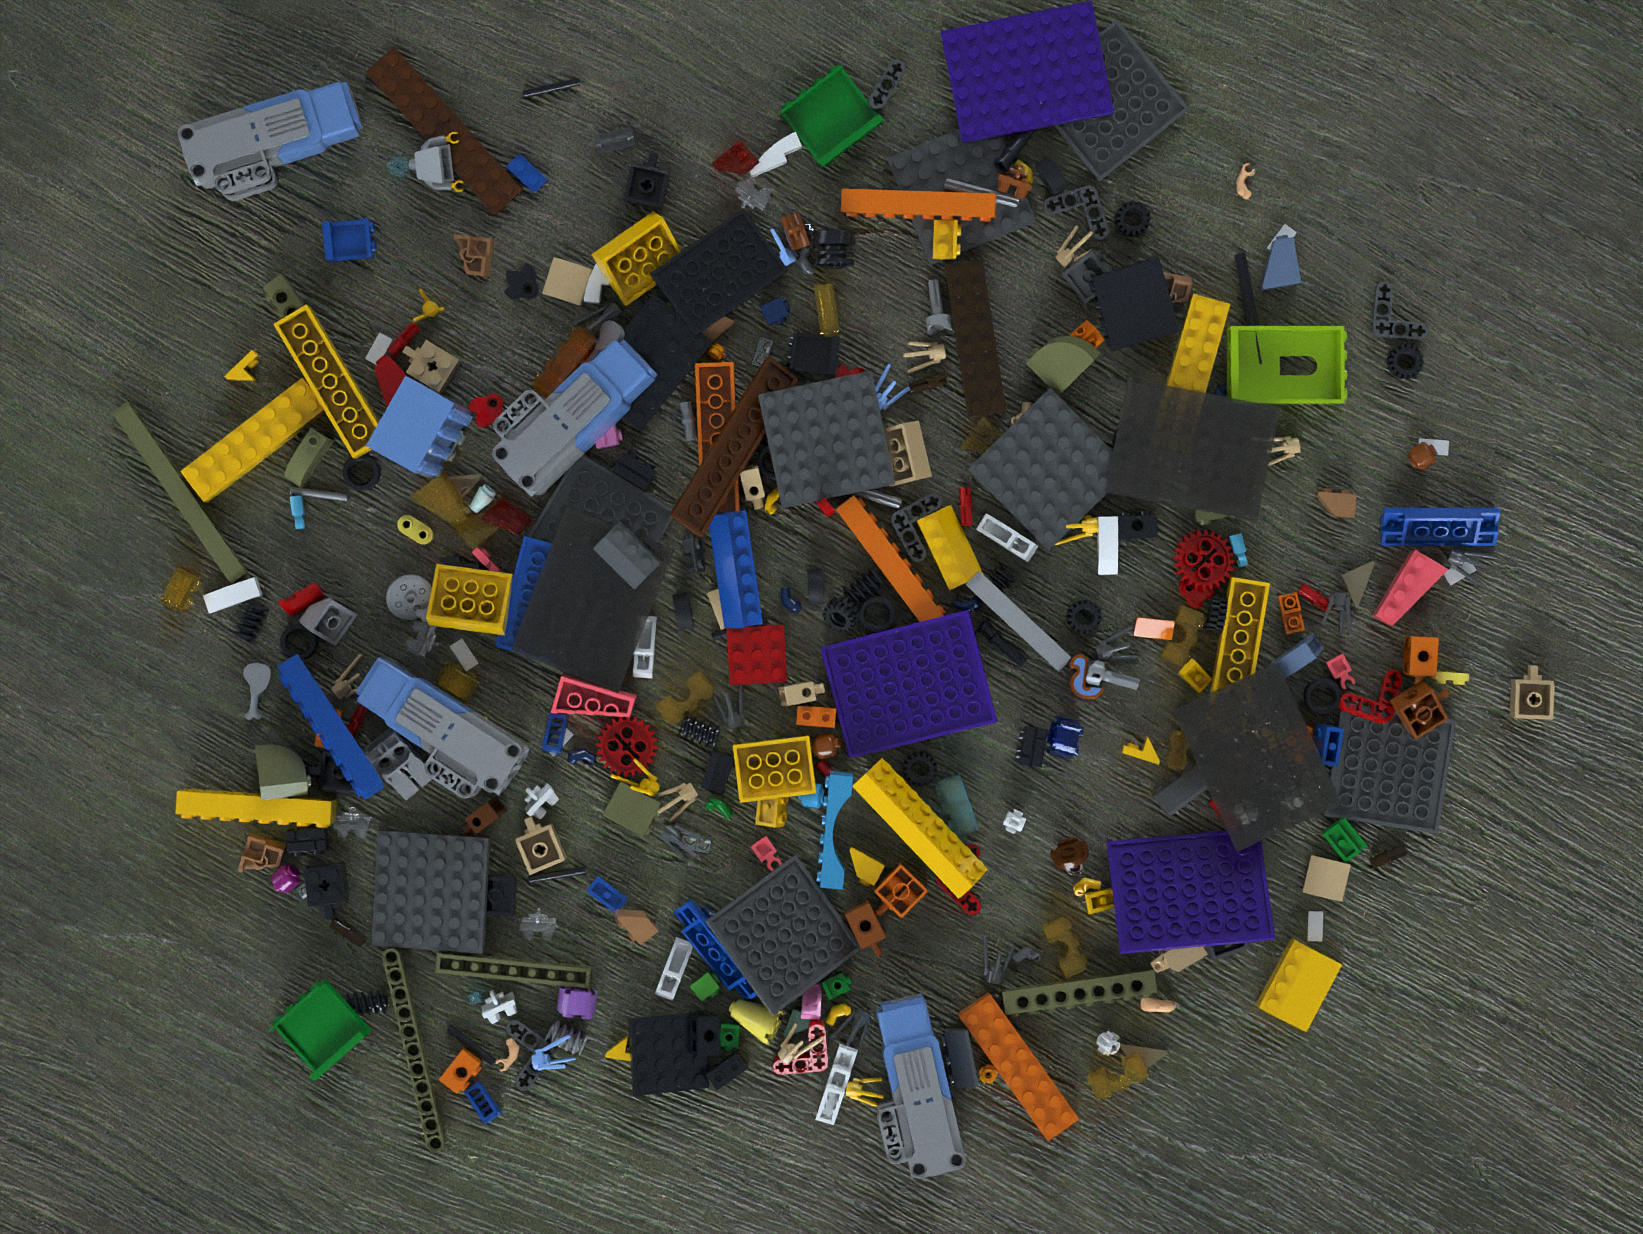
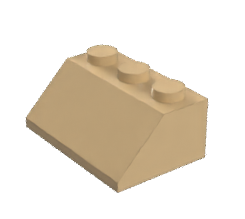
(907, 453)

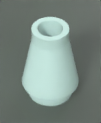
(483, 497)

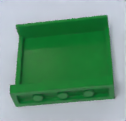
(830, 116)
(321, 1027)

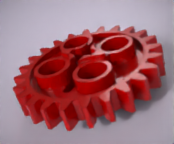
(1192, 547)
(614, 758)

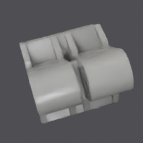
(393, 769)

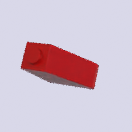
(389, 377)

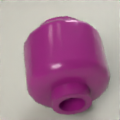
(285, 878)

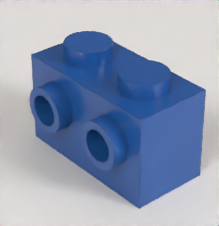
(1328, 742)

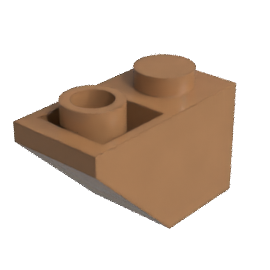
(1338, 504)
(638, 924)

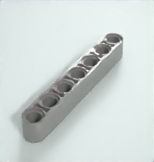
(1018, 621)

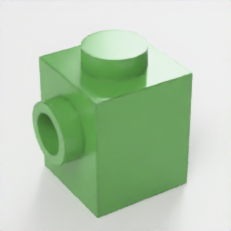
(706, 985)

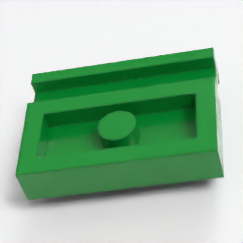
(1344, 839)

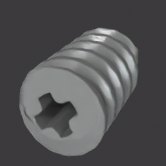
(575, 1041)

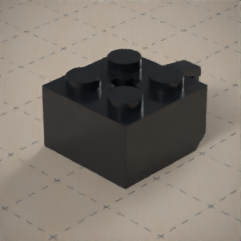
(639, 176)
(328, 779)
(326, 897)

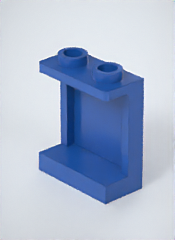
(349, 240)

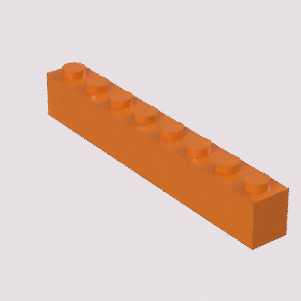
(919, 203)
(888, 560)

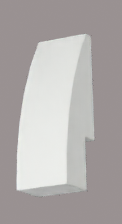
(776, 154)
(594, 286)
(1007, 537)
(1107, 545)
(232, 595)
(645, 650)
(674, 969)

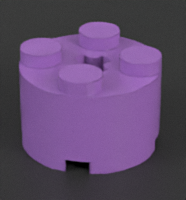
(576, 1002)

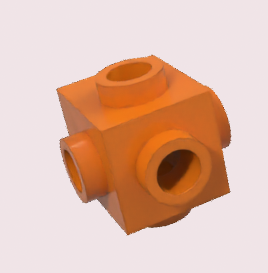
(1088, 333)

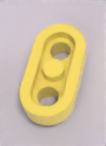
(415, 529)
(1458, 678)

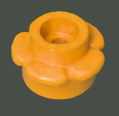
(716, 351)
(987, 1068)

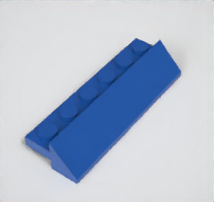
(1439, 526)
(735, 569)
(710, 948)

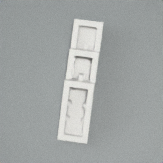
(836, 1084)

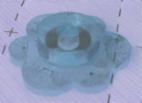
(399, 172)

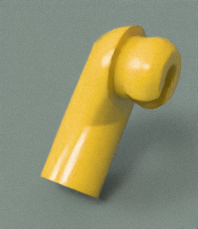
(1026, 169)
(771, 498)
(1084, 884)
(836, 1011)

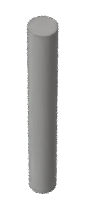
(318, 493)

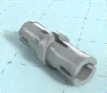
(688, 421)

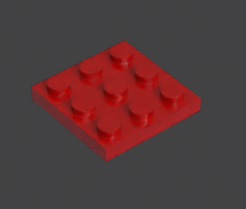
(756, 654)

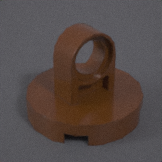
(1070, 854)

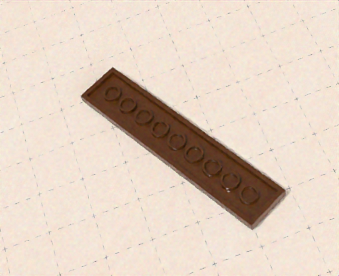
(434, 119)
(729, 451)

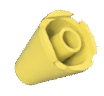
(756, 1019)

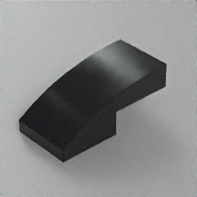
(457, 561)

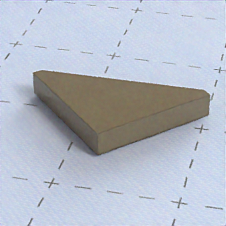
(465, 483)
(1356, 581)
(1149, 1055)

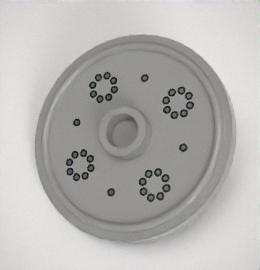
(407, 595)

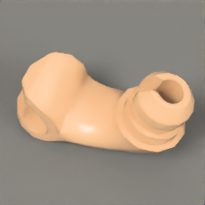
(1241, 187)
(1155, 1005)
(513, 1053)

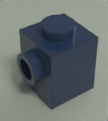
(775, 311)

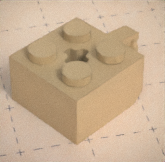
(421, 369)
(1532, 686)
(528, 845)
(1177, 958)

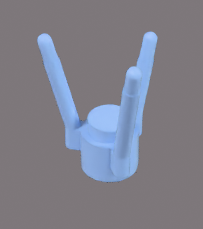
(787, 256)
(882, 397)
(542, 1061)

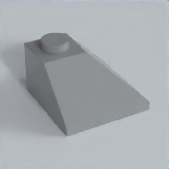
(328, 620)

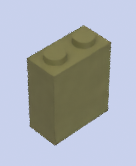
(632, 809)

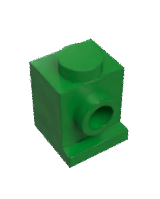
(828, 984)
(729, 1028)

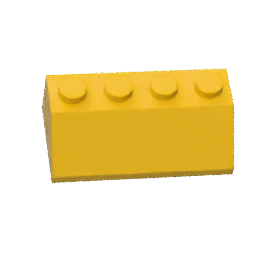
(949, 547)

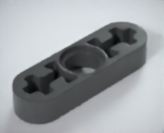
(884, 99)

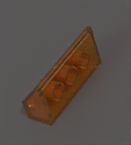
(565, 362)

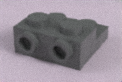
(1080, 272)

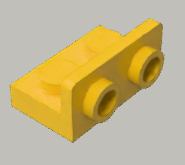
(945, 239)
(771, 812)

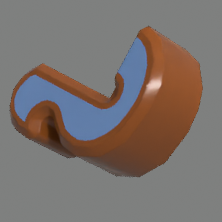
(1078, 679)

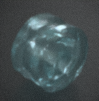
(475, 997)

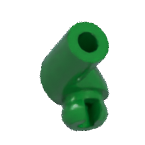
(720, 805)

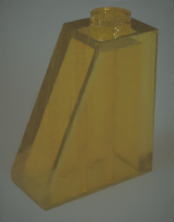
(826, 309)
(443, 500)

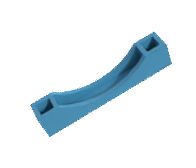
(832, 868)

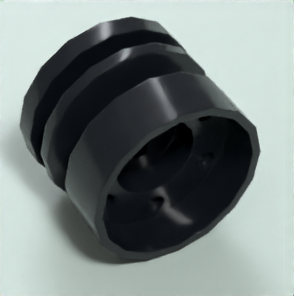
(834, 248)

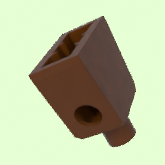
(483, 816)

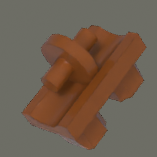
(1022, 185)
(795, 231)

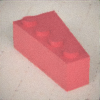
(1408, 586)
(584, 697)

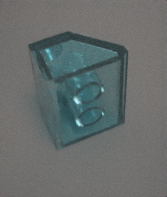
(957, 804)

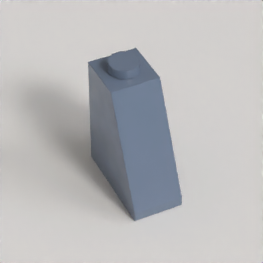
(1281, 265)
(1299, 655)

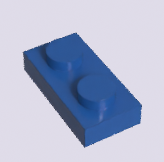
(526, 173)
(607, 894)

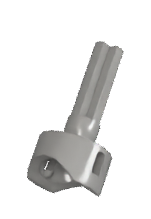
(938, 320)
(1097, 673)

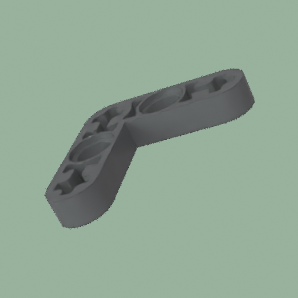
(1080, 202)
(1385, 319)
(909, 518)
(532, 1047)

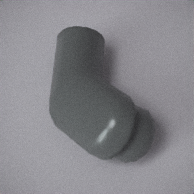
(803, 262)
(1029, 953)

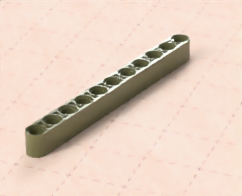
(179, 491)
(411, 1058)

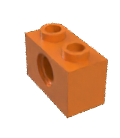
(816, 716)
(453, 1079)

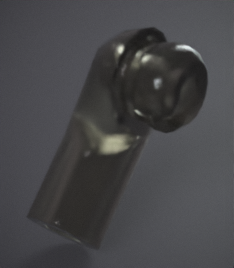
(810, 229)

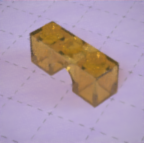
(1190, 621)
(699, 687)
(1058, 930)
(1104, 1085)

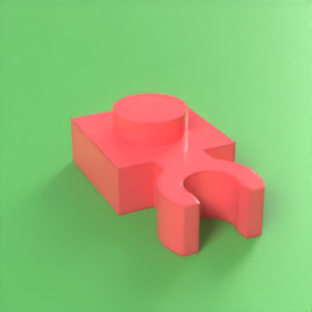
(483, 556)
(1339, 668)
(764, 850)

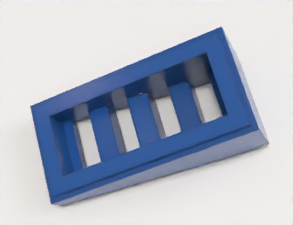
(552, 749)
(477, 1106)

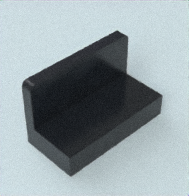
(717, 772)

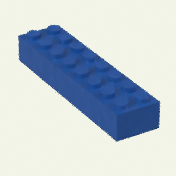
(332, 729)

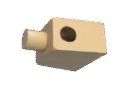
(750, 478)
(793, 695)

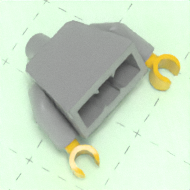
(435, 164)

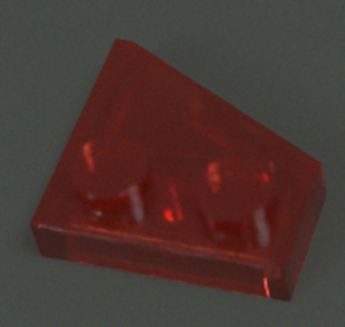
(736, 160)
(507, 516)

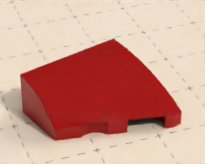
(302, 599)

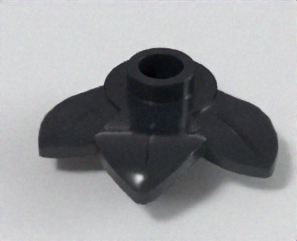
(520, 281)

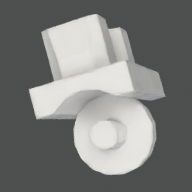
(537, 798)
(498, 1003)

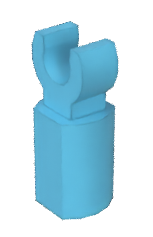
(298, 511)
(1238, 549)

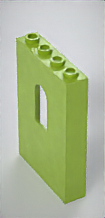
(1263, 381)

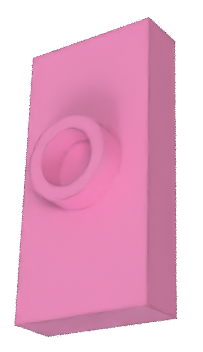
(812, 1002)

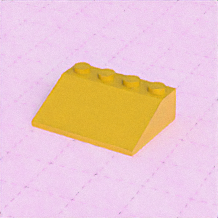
(636, 254)
(469, 599)
(774, 768)
(1298, 985)

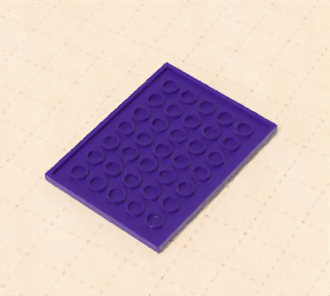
(1027, 72)
(909, 684)
(1188, 892)

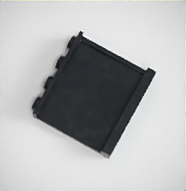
(1134, 303)

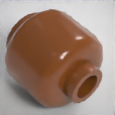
(1422, 456)
(826, 746)

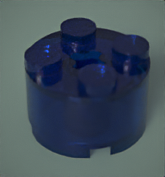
(1064, 737)

